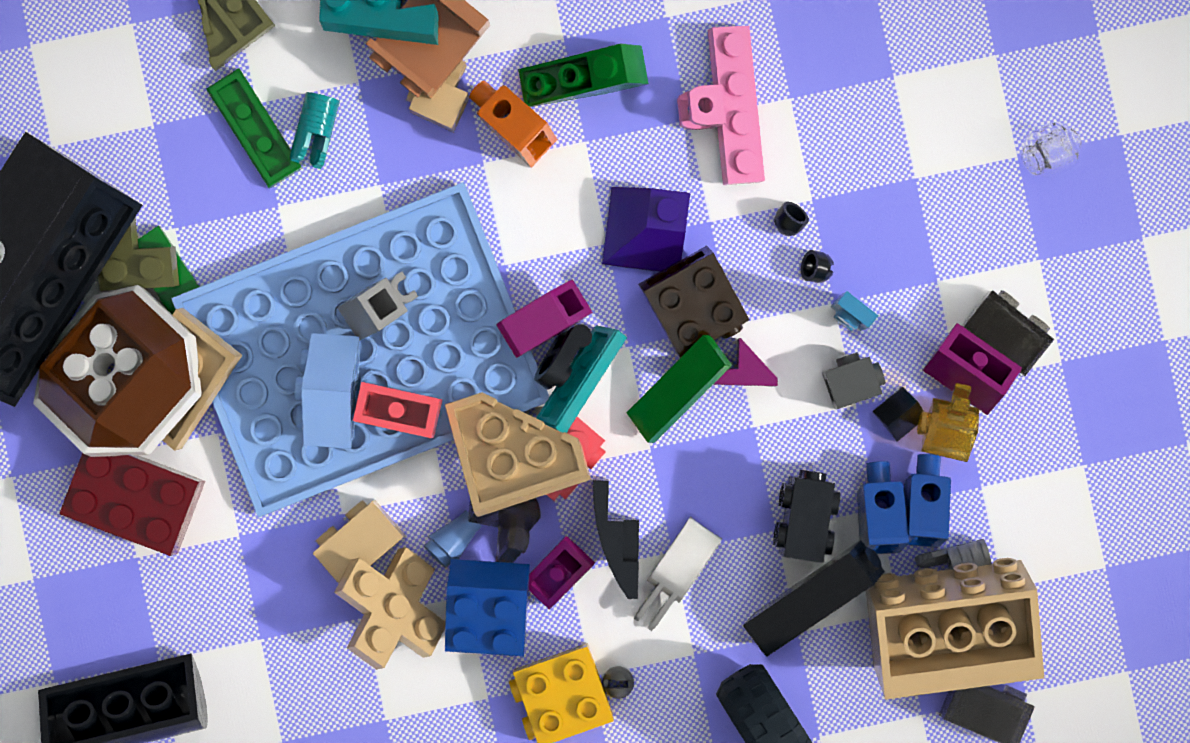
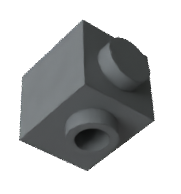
(853, 380)

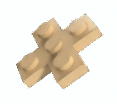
(390, 608)

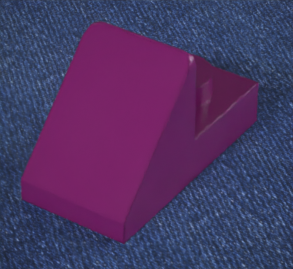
(749, 370)
(559, 572)

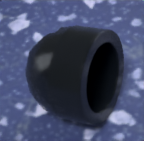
(790, 219)
(816, 266)

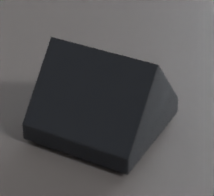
(899, 413)

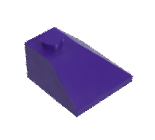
(645, 228)

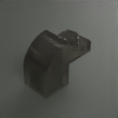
(512, 526)

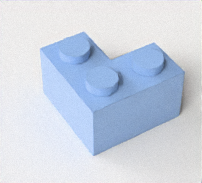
(328, 390)

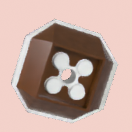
(144, 393)

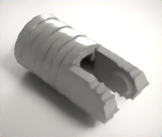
(971, 552)

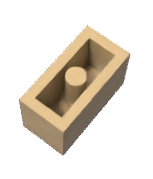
(365, 536)

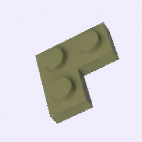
(139, 266)

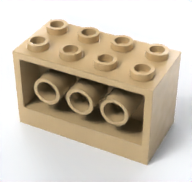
(955, 628)

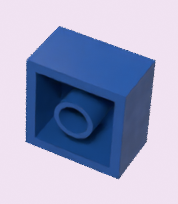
(486, 607)

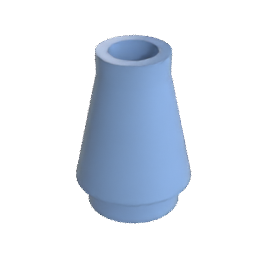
(451, 539)

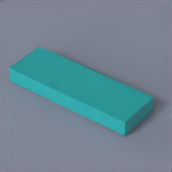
(586, 373)

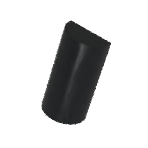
(126, 705)

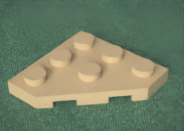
(511, 454)

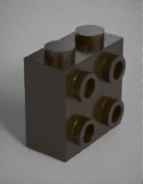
(694, 301)

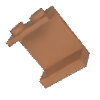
(429, 65)

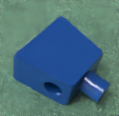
(927, 520)
(878, 527)

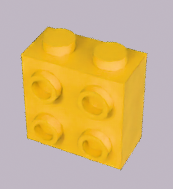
(561, 695)

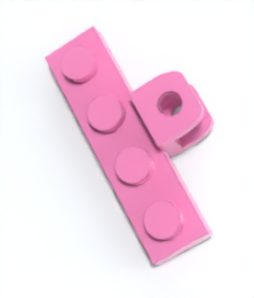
(729, 105)

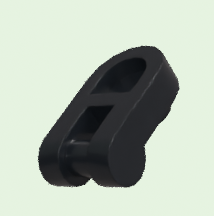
(555, 365)

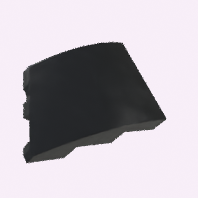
(618, 540)

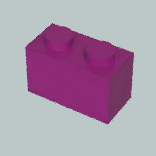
(974, 363)

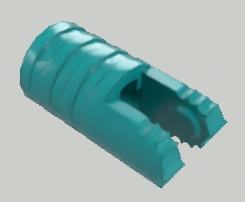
(315, 120)

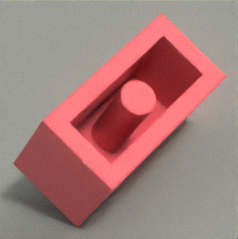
(397, 410)

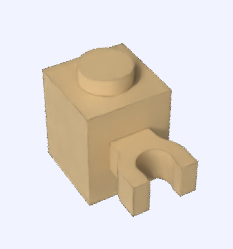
(447, 103)

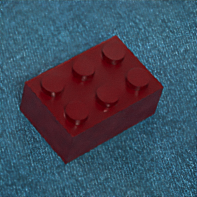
(134, 500)

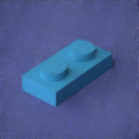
(852, 312)

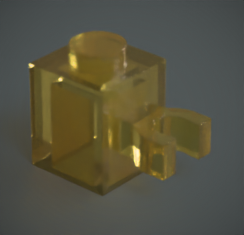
(950, 426)

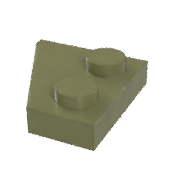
(232, 27)

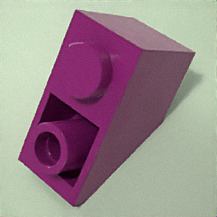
(544, 318)

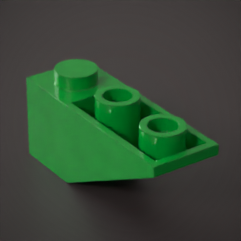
(584, 75)

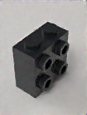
(806, 519)

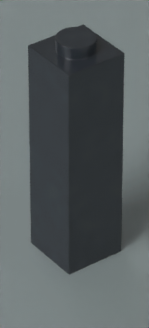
(814, 597)

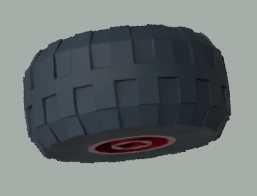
(759, 708)

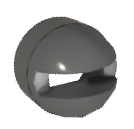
(618, 674)

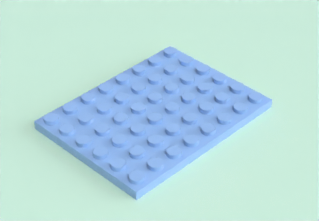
(436, 349)

